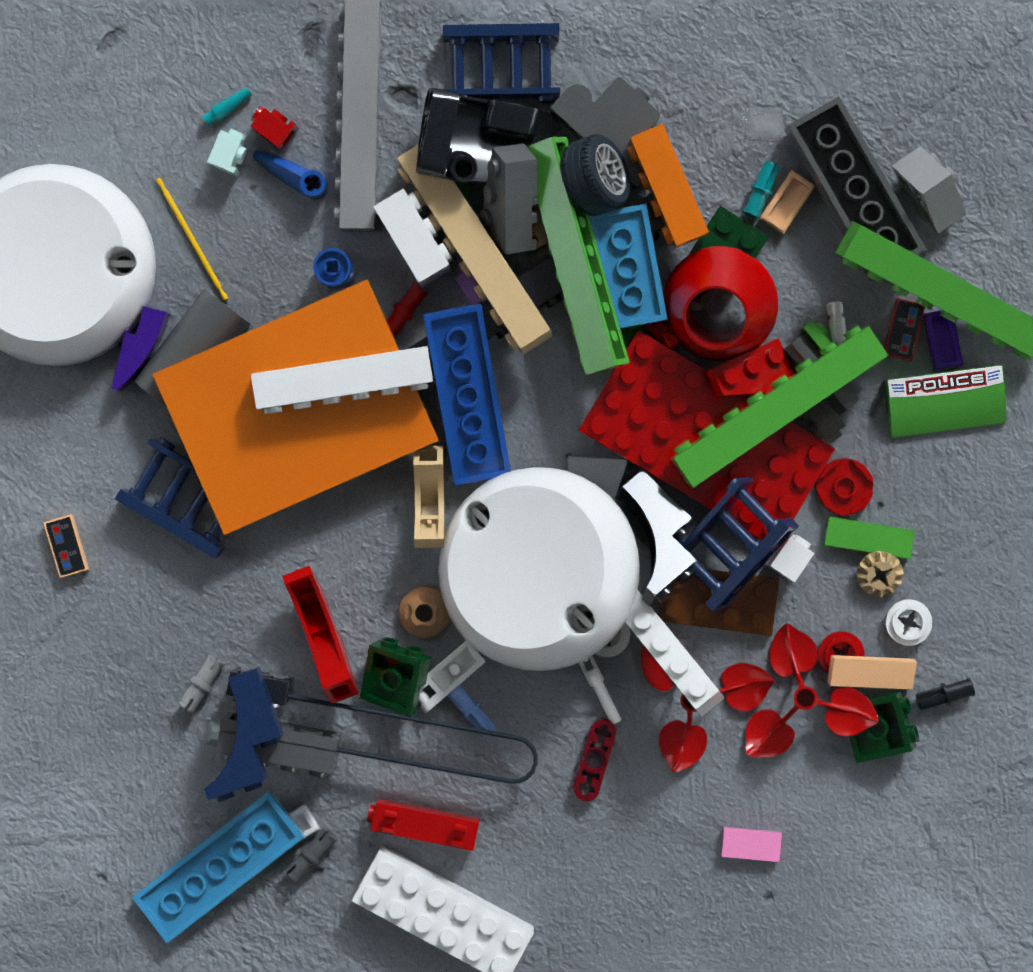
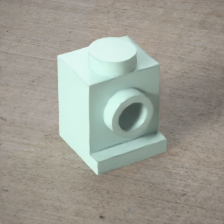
(228, 151)

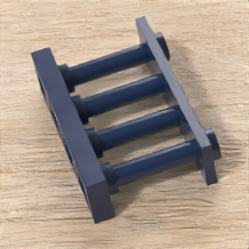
(515, 35)
(160, 511)
(758, 550)

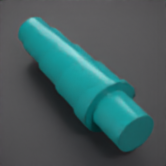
(226, 106)

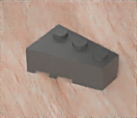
(508, 198)

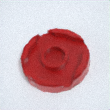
(844, 487)

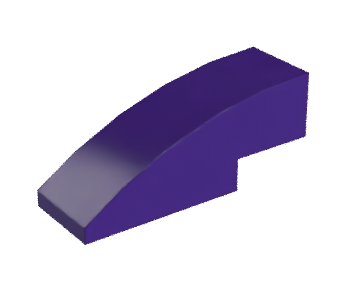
(139, 348)

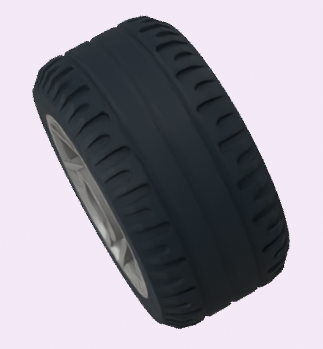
(595, 175)

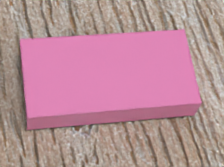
(751, 844)

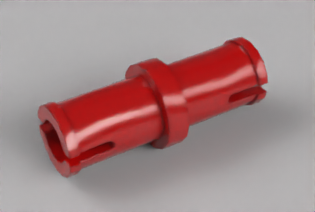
(405, 308)

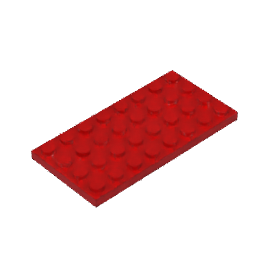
(668, 400)

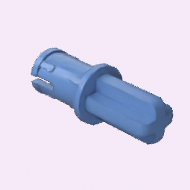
(470, 709)

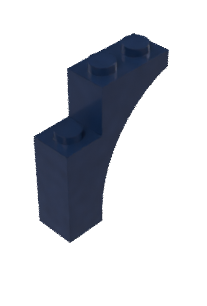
(255, 725)

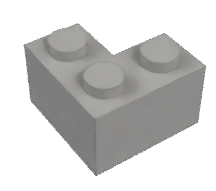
(931, 187)

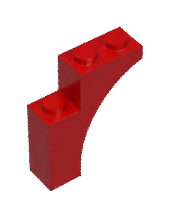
(321, 634)

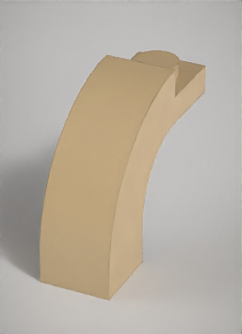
(429, 497)

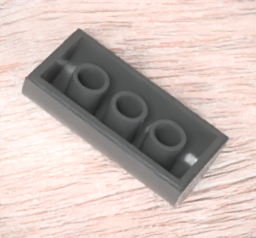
(201, 328)

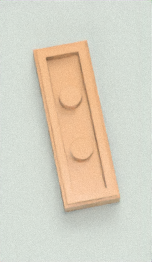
(871, 672)

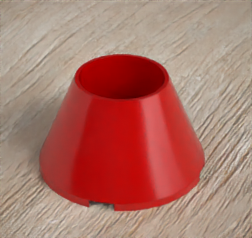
(727, 270)

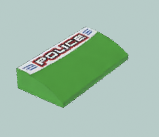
(945, 401)

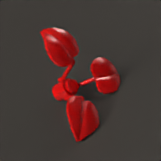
(847, 713)
(685, 744)

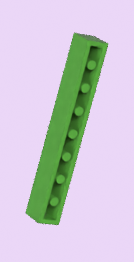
(577, 265)
(937, 288)
(778, 406)

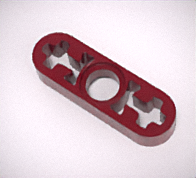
(595, 782)

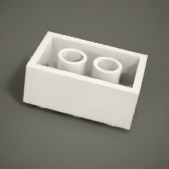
(414, 237)

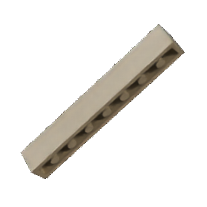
(478, 256)

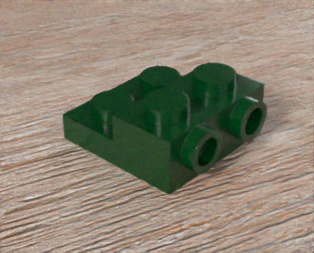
(731, 231)
(394, 675)
(892, 732)

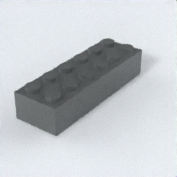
(850, 175)

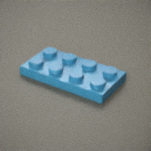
(630, 265)

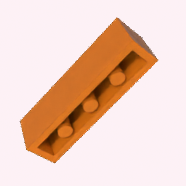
(668, 186)

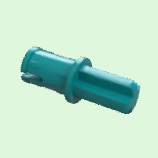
(761, 189)

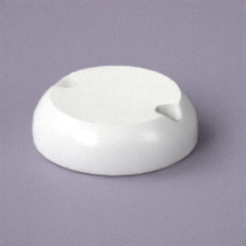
(61, 261)
(536, 567)

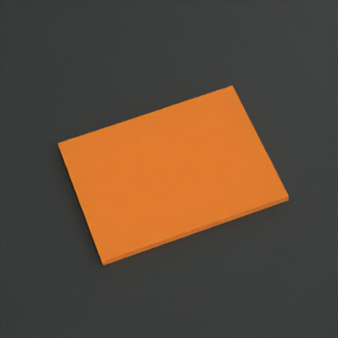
(271, 461)

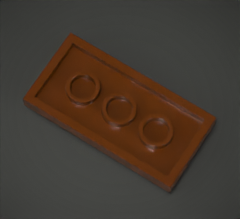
(748, 612)

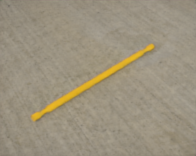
(191, 238)

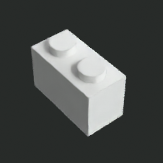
(791, 558)

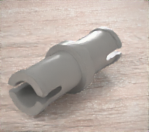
(201, 683)

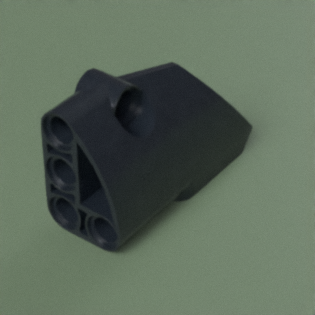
(469, 128)

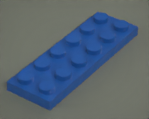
(467, 393)

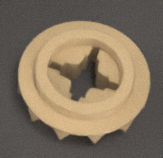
(883, 561)

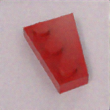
(751, 371)

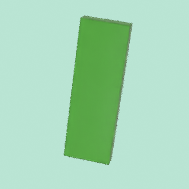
(868, 537)

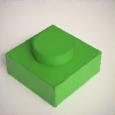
(816, 334)

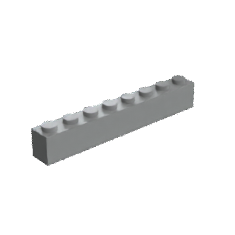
(359, 115)

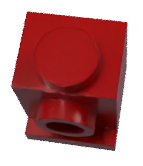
(273, 127)

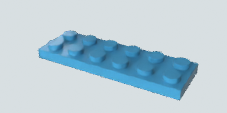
(218, 866)

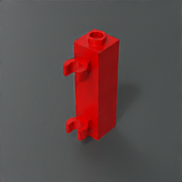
(423, 824)

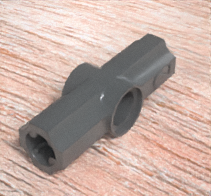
(802, 349)

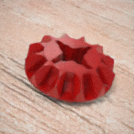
(839, 640)

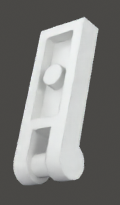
(450, 674)

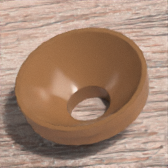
(407, 612)

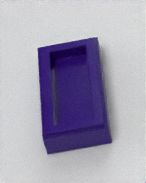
(942, 341)

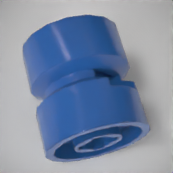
(333, 268)

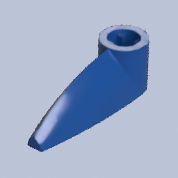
(293, 174)

